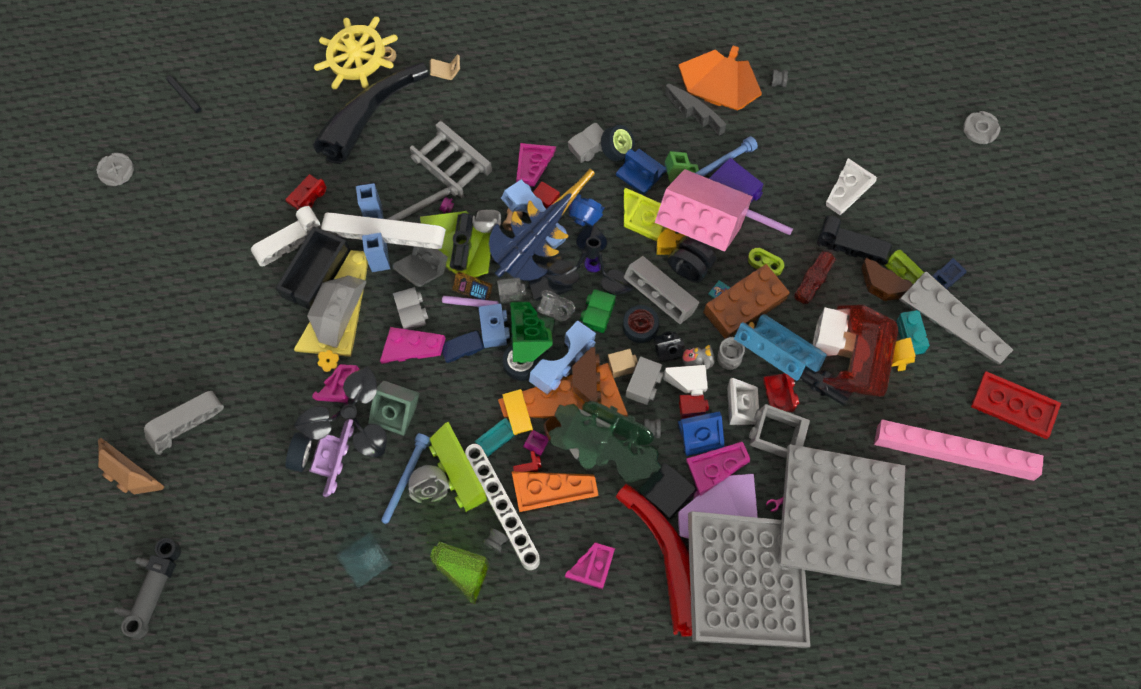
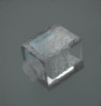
(511, 290)

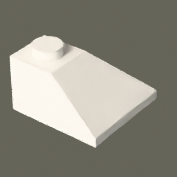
(687, 379)

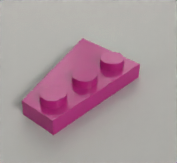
(533, 161)
(408, 344)

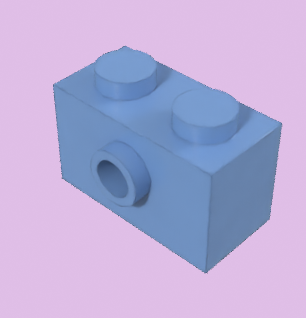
(492, 325)

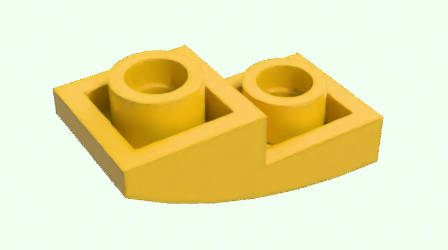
(517, 412)

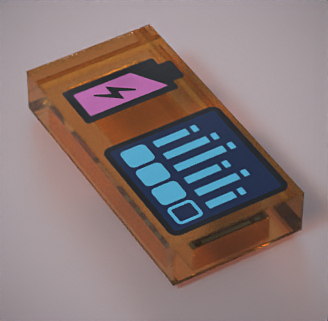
(472, 286)

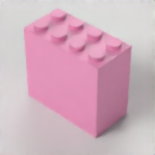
(703, 209)

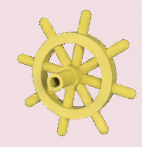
(355, 52)

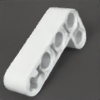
(287, 238)

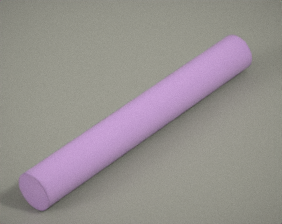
(769, 222)
(467, 301)

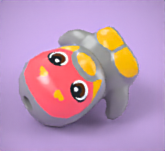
(699, 356)

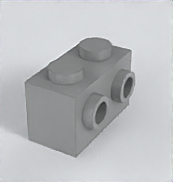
(644, 380)

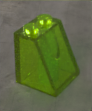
(461, 568)

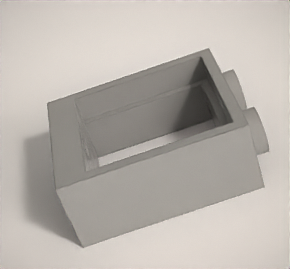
(800, 431)

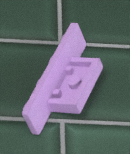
(329, 456)

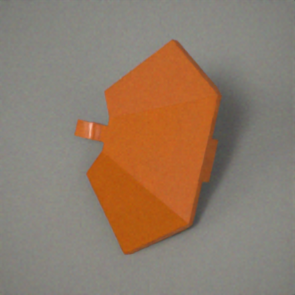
(721, 79)

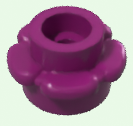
(446, 205)

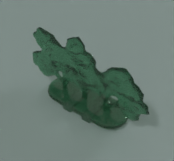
(599, 444)

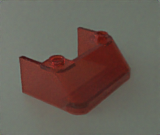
(871, 352)

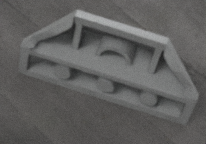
(334, 308)

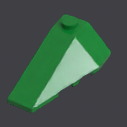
(528, 333)

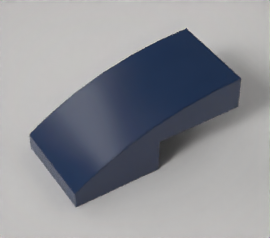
(949, 273)
(463, 345)

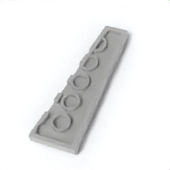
(944, 309)

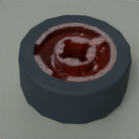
(641, 333)

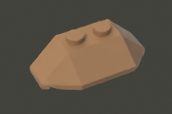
(124, 471)

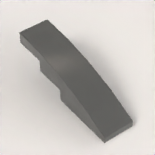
(689, 105)

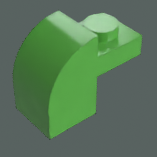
(676, 163)

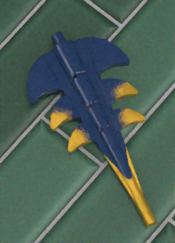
(516, 253)

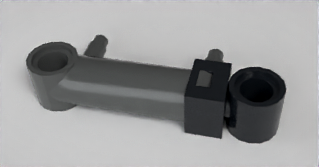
(158, 572)

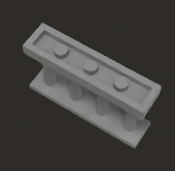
(456, 144)

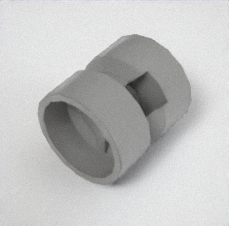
(730, 353)

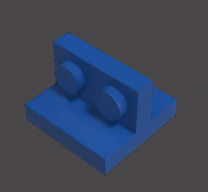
(640, 171)
(702, 433)

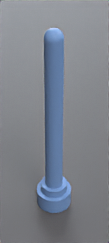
(748, 145)
(421, 442)

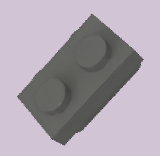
(422, 265)

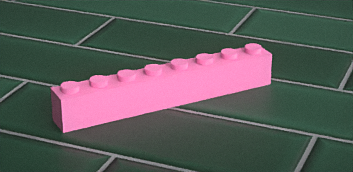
(959, 450)

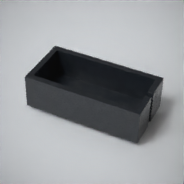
(313, 265)

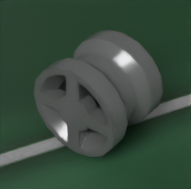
(779, 78)
(653, 426)
(495, 540)

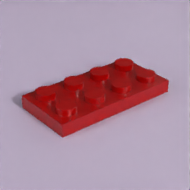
(1016, 405)

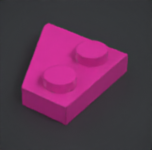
(333, 387)
(593, 566)

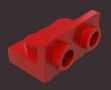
(307, 192)
(780, 392)

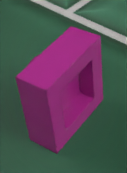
(536, 442)

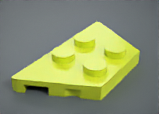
(641, 215)

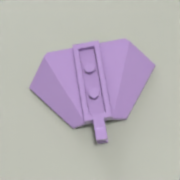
(730, 497)

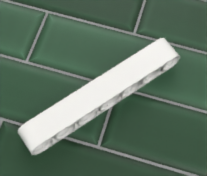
(392, 231)
(503, 515)

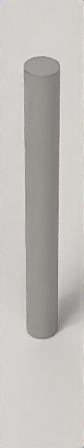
(418, 206)

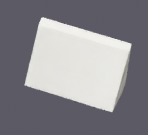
(742, 402)

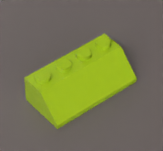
(458, 468)

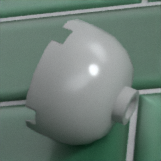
(427, 483)

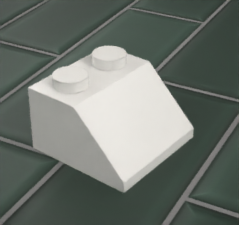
(830, 331)

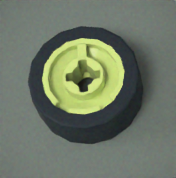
(616, 142)

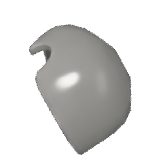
(486, 220)

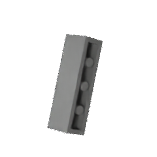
(661, 289)

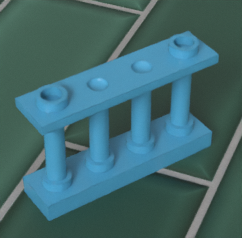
(780, 347)

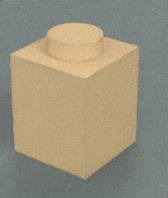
(622, 363)

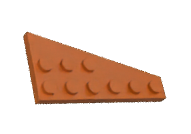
(545, 406)

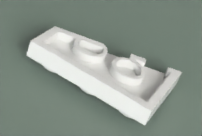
(850, 186)

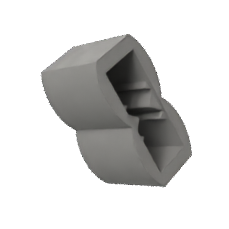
(586, 143)
(409, 308)

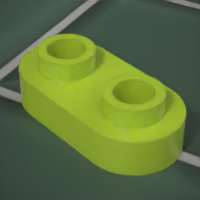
(765, 258)

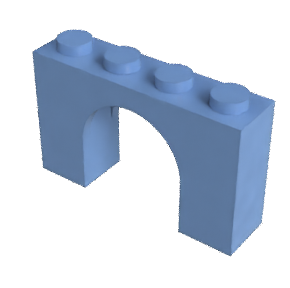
(373, 244)

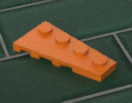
(548, 489)

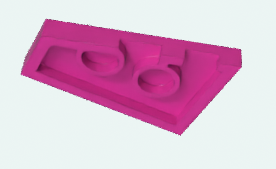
(715, 466)

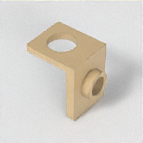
(443, 69)

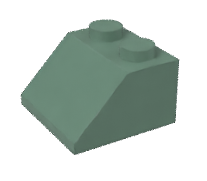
(393, 407)

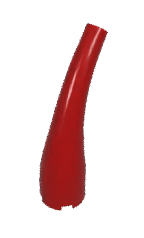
(675, 557)

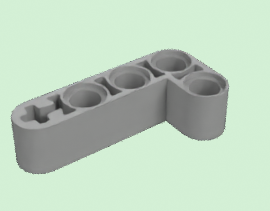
(181, 419)

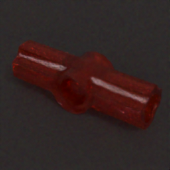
(814, 277)

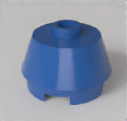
(585, 211)

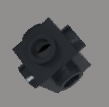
(668, 346)

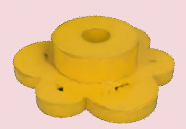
(324, 356)

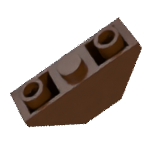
(883, 282)
(586, 378)

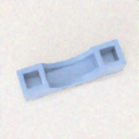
(517, 199)
(549, 373)

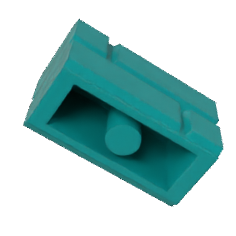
(911, 326)

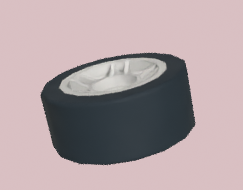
(514, 369)
(298, 452)

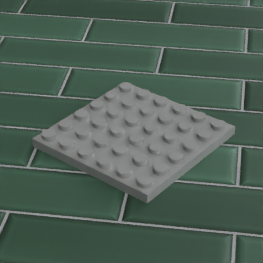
(842, 515)
(740, 587)

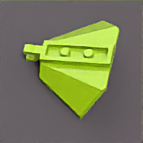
(479, 253)

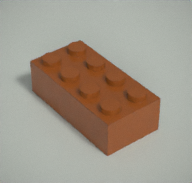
(746, 301)

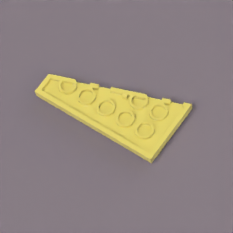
(355, 266)

